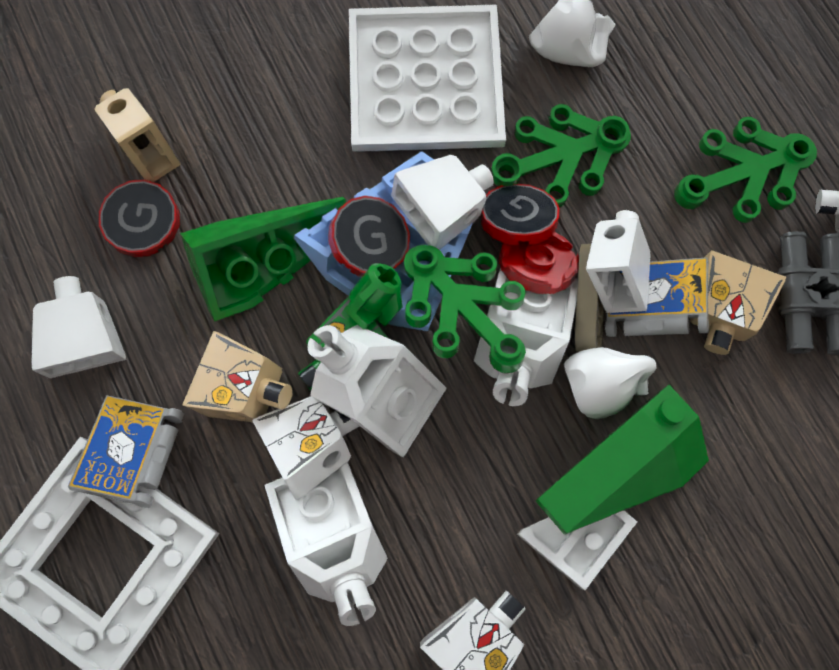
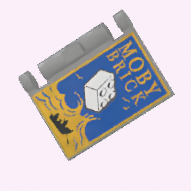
(674, 295)
(126, 451)

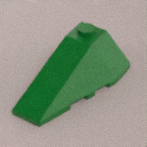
(250, 254)
(638, 461)

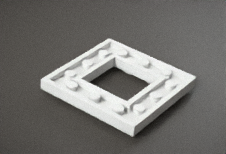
(60, 618)

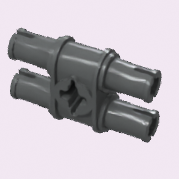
(800, 301)

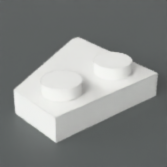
(583, 551)

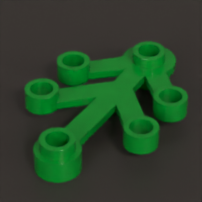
(565, 150)
(750, 167)
(462, 300)

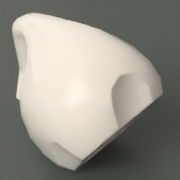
(573, 34)
(607, 379)

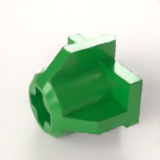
(375, 296)

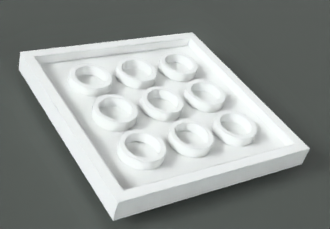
(425, 78)

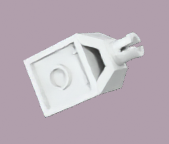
(543, 327)
(374, 384)
(330, 542)

